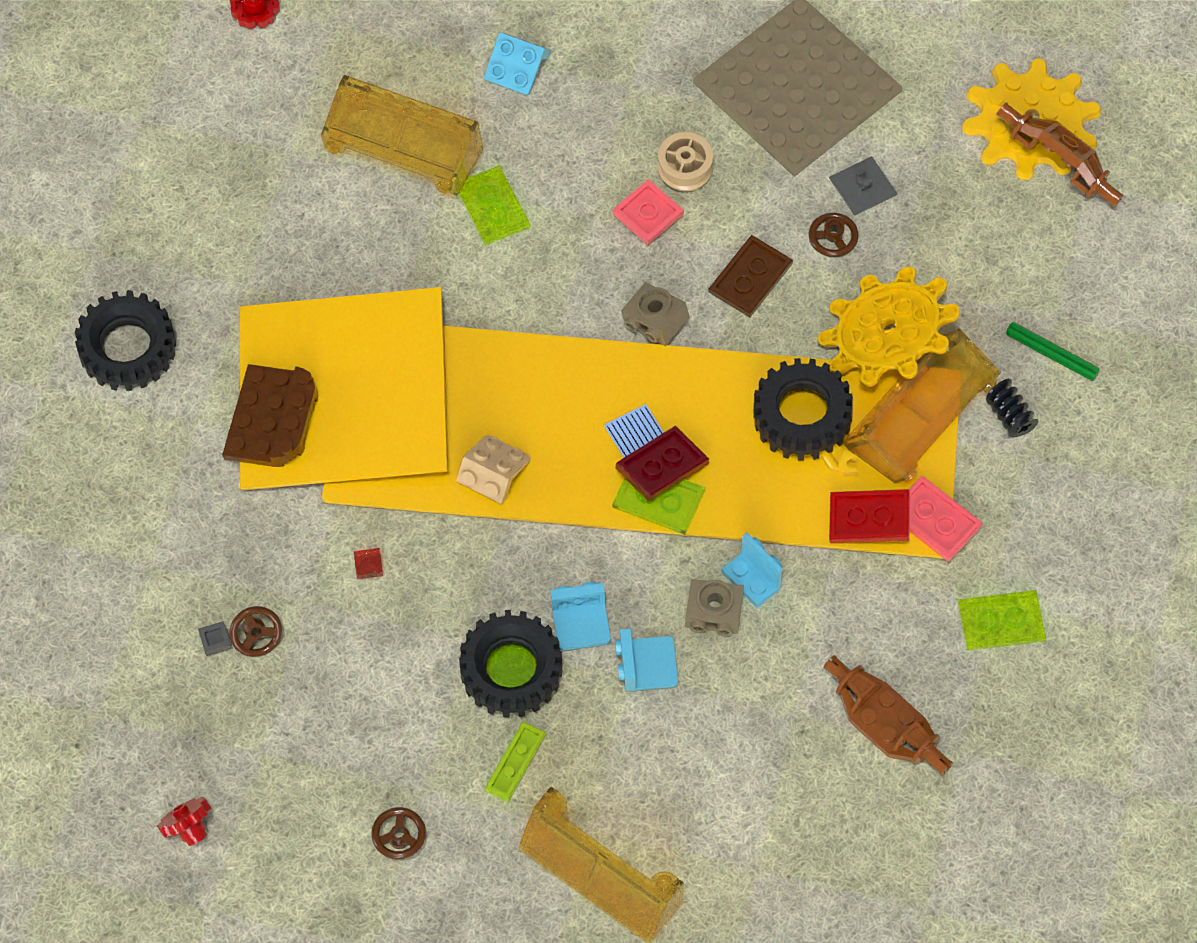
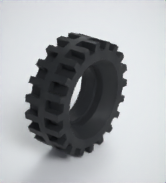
(121, 312)
(803, 438)
(507, 631)

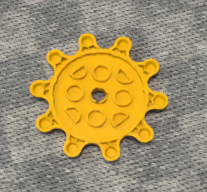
(1025, 92)
(900, 302)

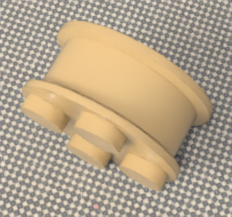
(685, 161)

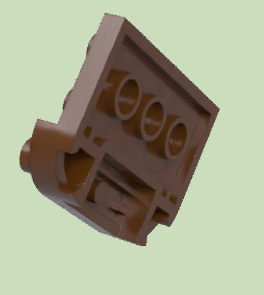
(271, 416)

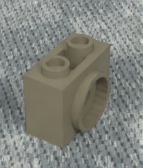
(655, 314)
(722, 619)

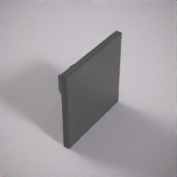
(863, 185)

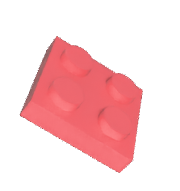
(648, 212)

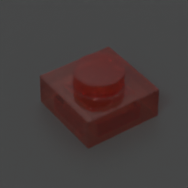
(368, 563)

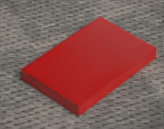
(869, 516)

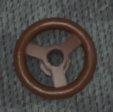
(833, 222)
(251, 622)
(402, 842)

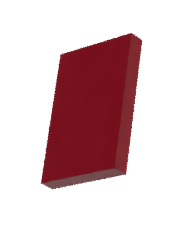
(662, 463)

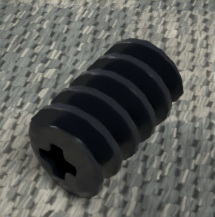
(1010, 410)

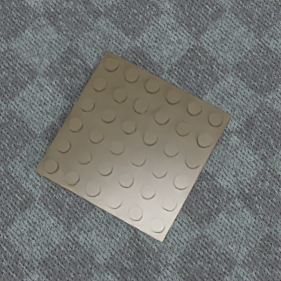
(797, 85)

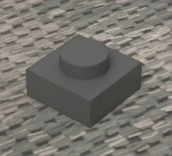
(214, 638)

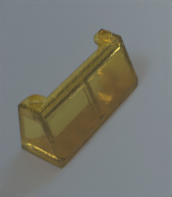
(403, 133)
(921, 408)
(598, 873)

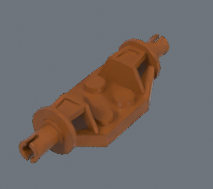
(1068, 146)
(886, 717)

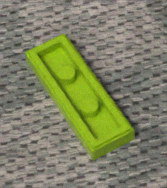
(515, 762)

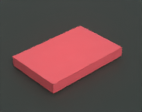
(940, 520)

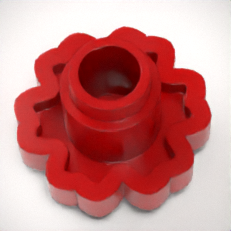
(254, 12)
(186, 821)

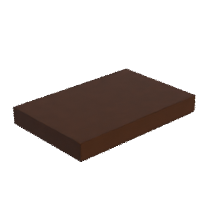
(750, 276)

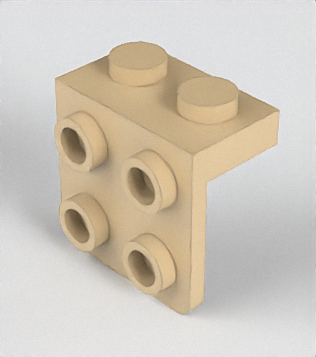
(491, 467)

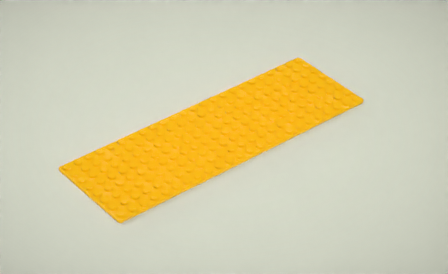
(560, 392)

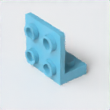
(515, 63)
(755, 570)

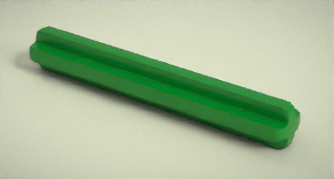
(1052, 351)

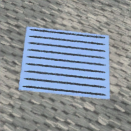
(633, 430)

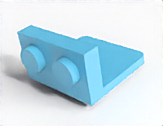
(580, 616)
(646, 662)

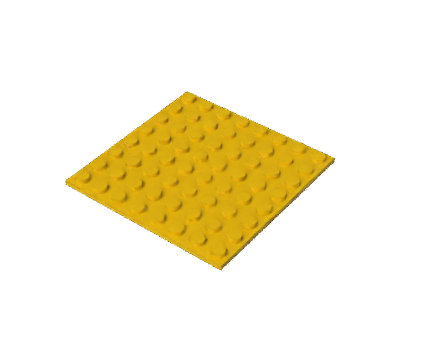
(375, 380)

